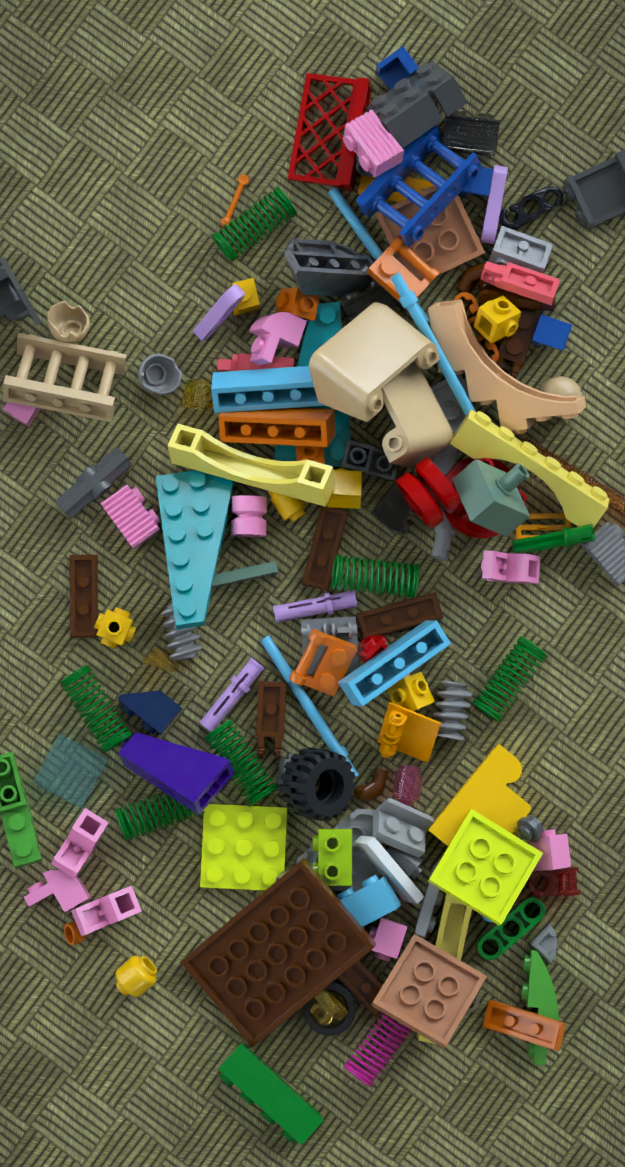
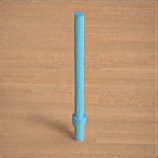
(360, 229)
(408, 300)
(305, 701)

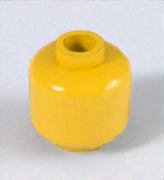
(136, 976)

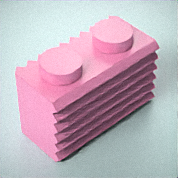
(372, 144)
(131, 516)

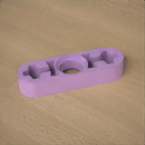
(494, 205)
(219, 312)

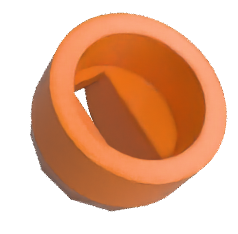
(73, 934)

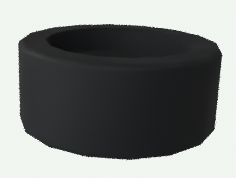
(335, 1029)

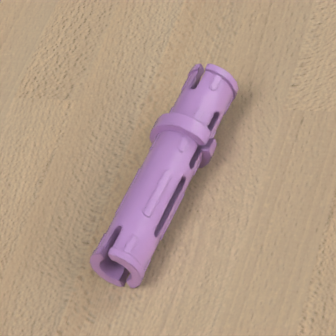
(315, 606)
(232, 694)

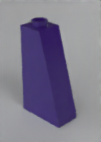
(177, 770)

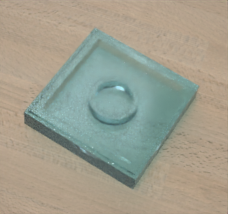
(70, 770)

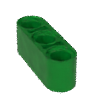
(524, 925)

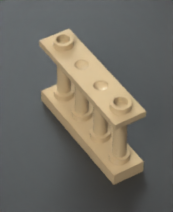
(59, 398)

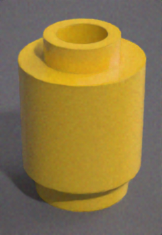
(288, 506)

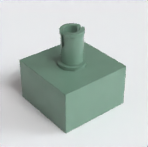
(492, 496)

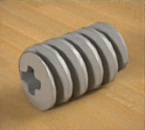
(183, 638)
(452, 709)

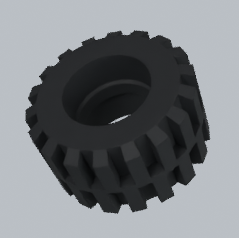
(334, 787)

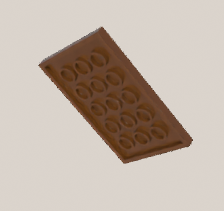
(278, 952)

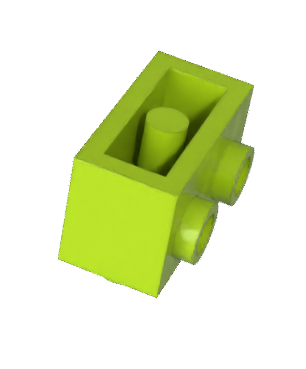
(334, 856)

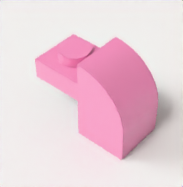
(274, 330)
(510, 567)
(80, 843)
(66, 889)
(106, 910)

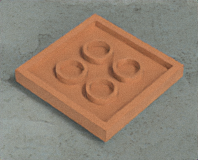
(446, 241)
(429, 991)

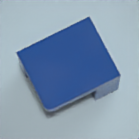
(396, 67)
(480, 185)
(551, 333)

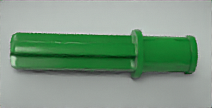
(566, 538)

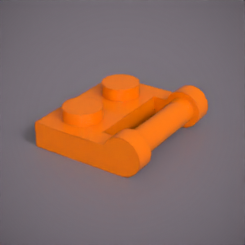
(388, 265)
(331, 665)

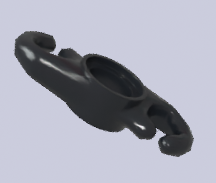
(539, 197)

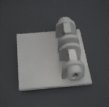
(340, 627)

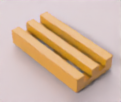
(542, 516)

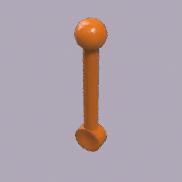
(243, 181)

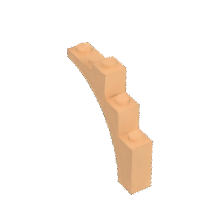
(487, 381)

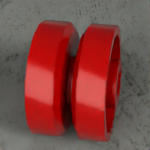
(425, 495)

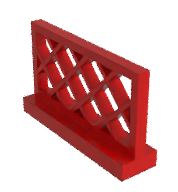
(358, 101)

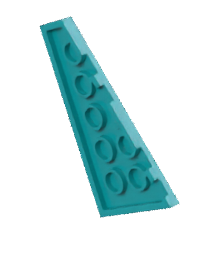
(317, 333)
(193, 528)

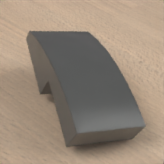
(368, 460)

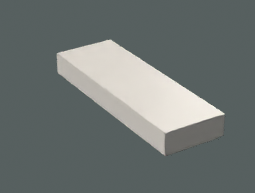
(387, 866)

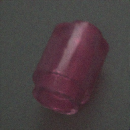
(407, 784)

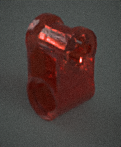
(556, 882)

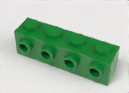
(270, 1093)

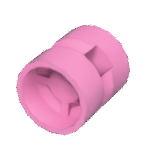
(249, 516)

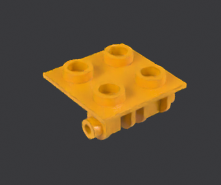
(407, 733)

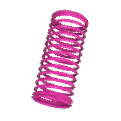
(363, 1075)

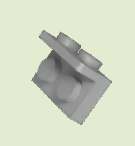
(520, 250)
(401, 827)

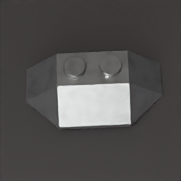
(327, 267)

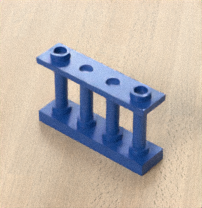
(392, 180)

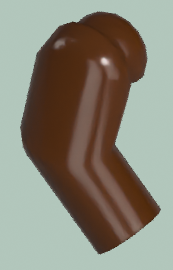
(470, 275)
(373, 789)

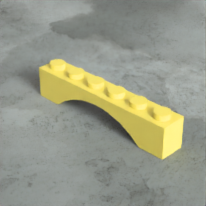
(484, 439)
(296, 479)
(451, 931)

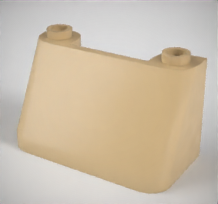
(365, 358)
(418, 419)

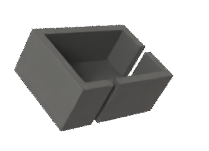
(409, 106)

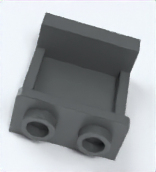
(598, 192)

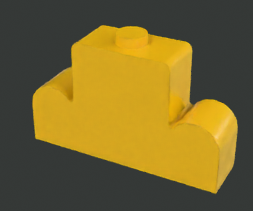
(487, 795)

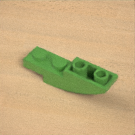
(17, 814)
(540, 995)

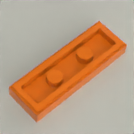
(524, 1025)

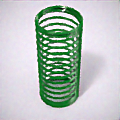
(222, 242)
(411, 581)
(529, 648)
(110, 741)
(257, 796)
(127, 828)

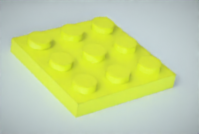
(242, 846)
(485, 867)

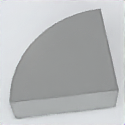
(546, 943)

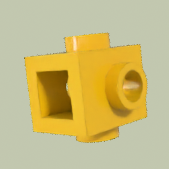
(497, 319)
(123, 635)
(411, 692)

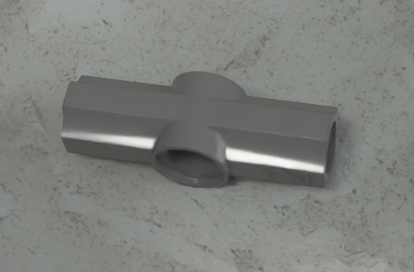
(93, 482)

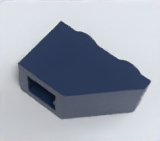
(151, 706)

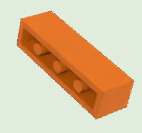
(279, 426)

